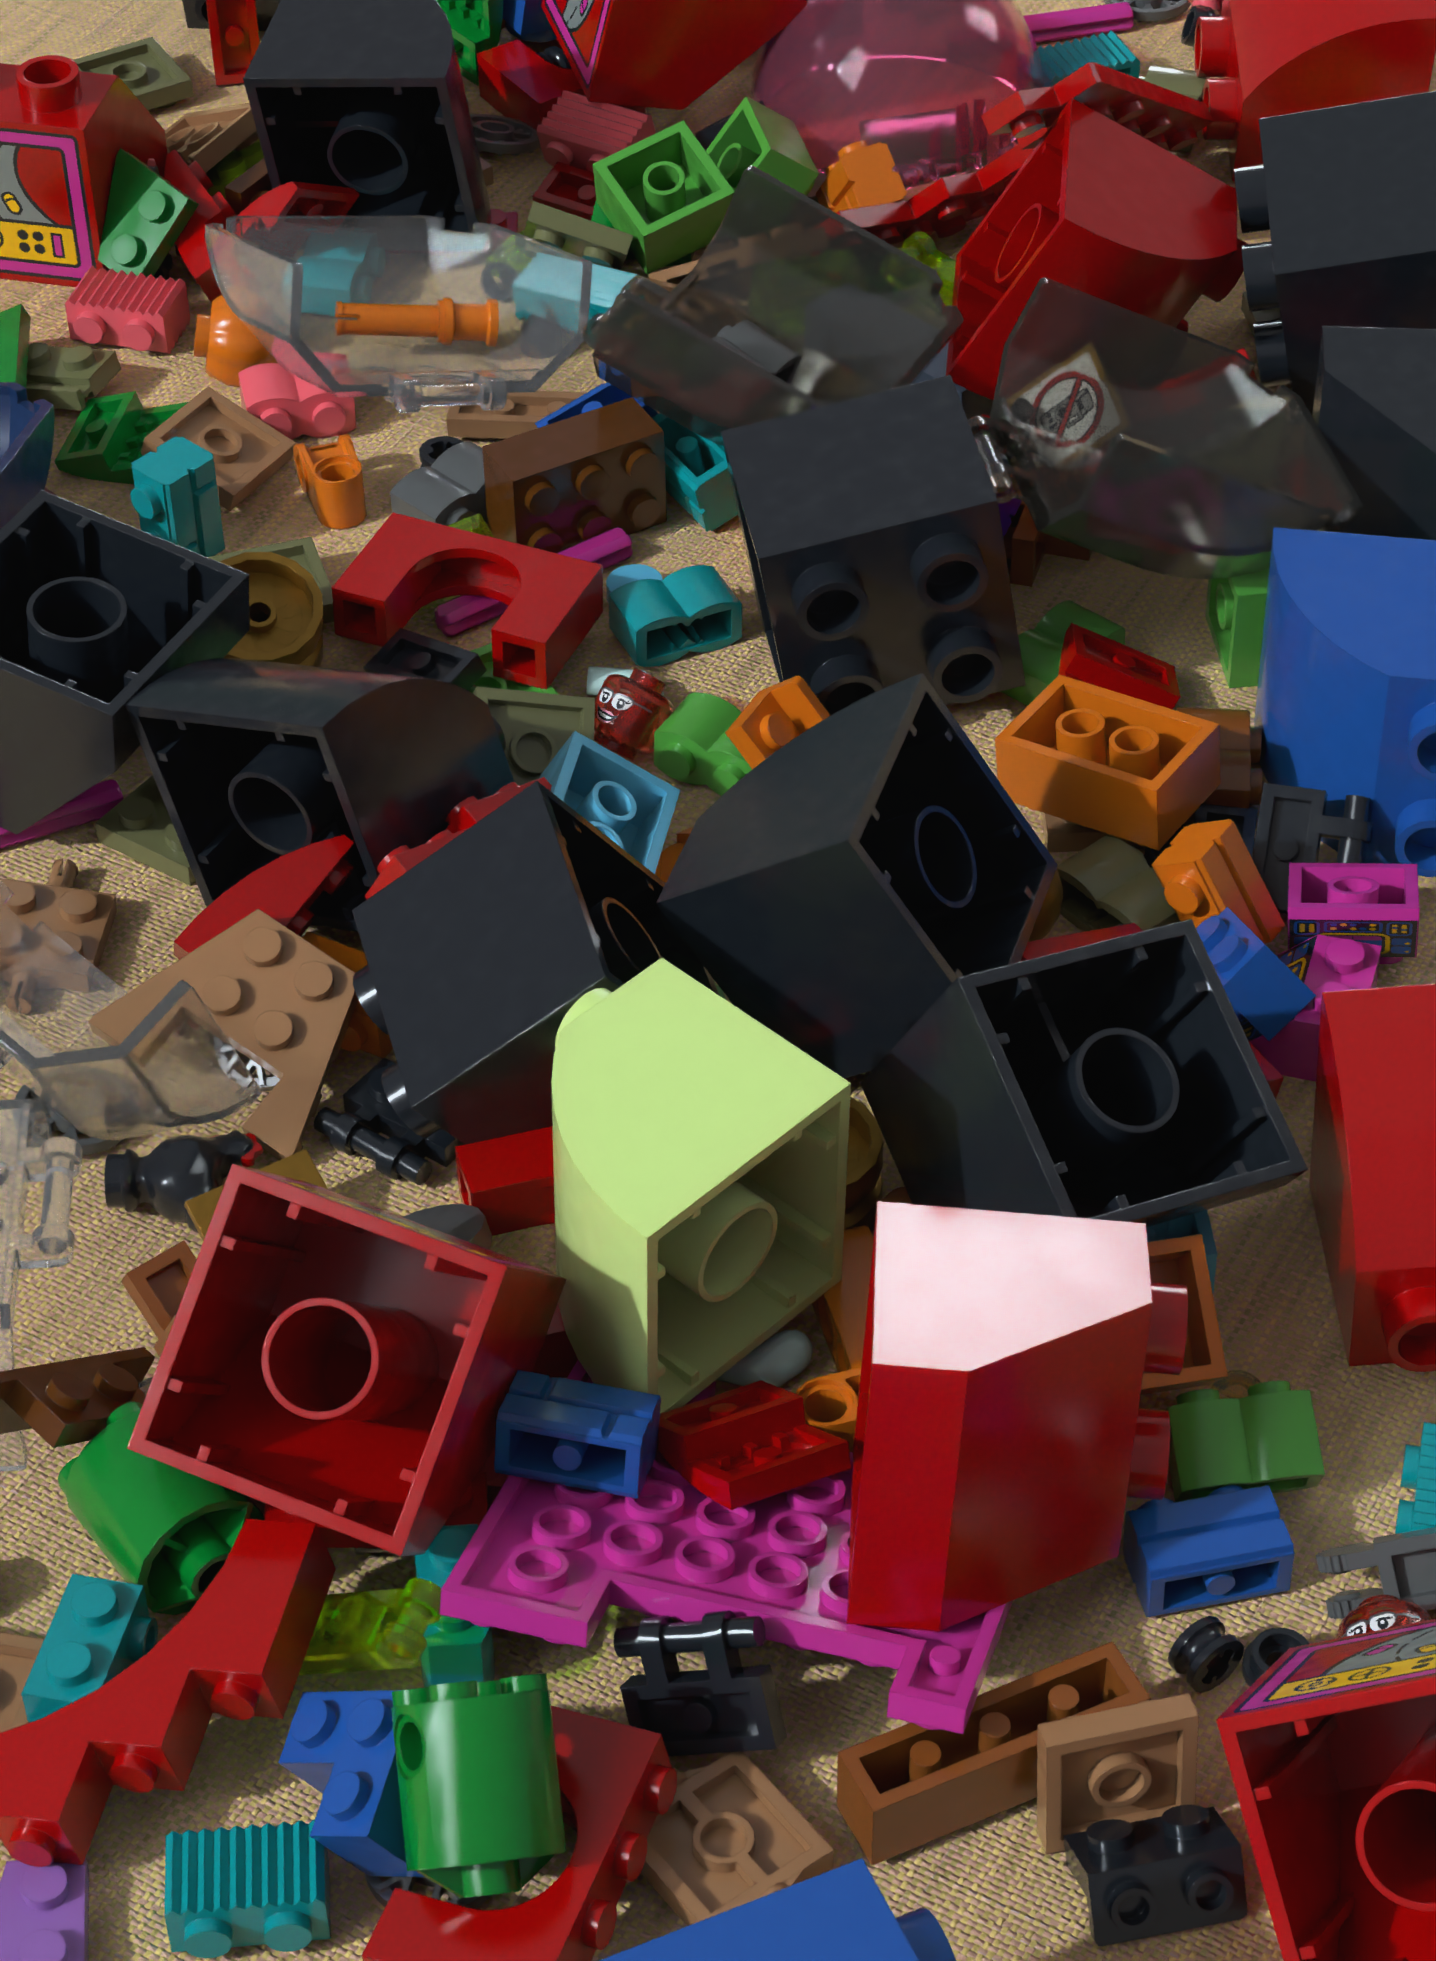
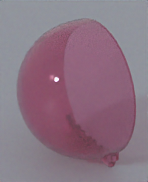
(900, 78)

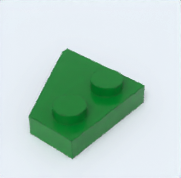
(141, 217)

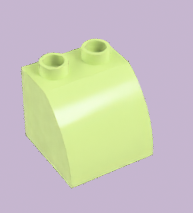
(689, 1182)

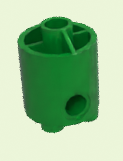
(151, 1517)
(478, 1783)

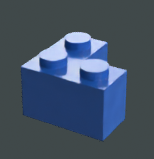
(348, 1754)

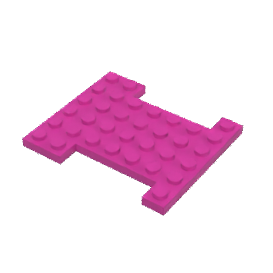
(563, 1553)

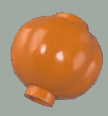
(227, 344)

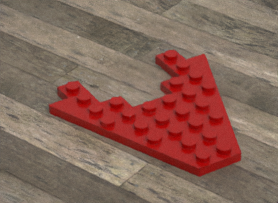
(948, 203)

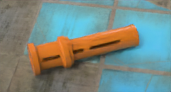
(444, 320)

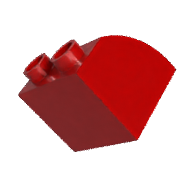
(1307, 58)
(1099, 217)
(1378, 1170)

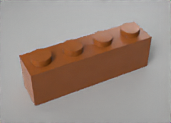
(934, 1782)

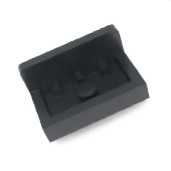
(1158, 1874)

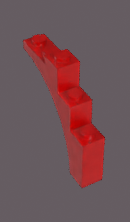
(145, 1726)

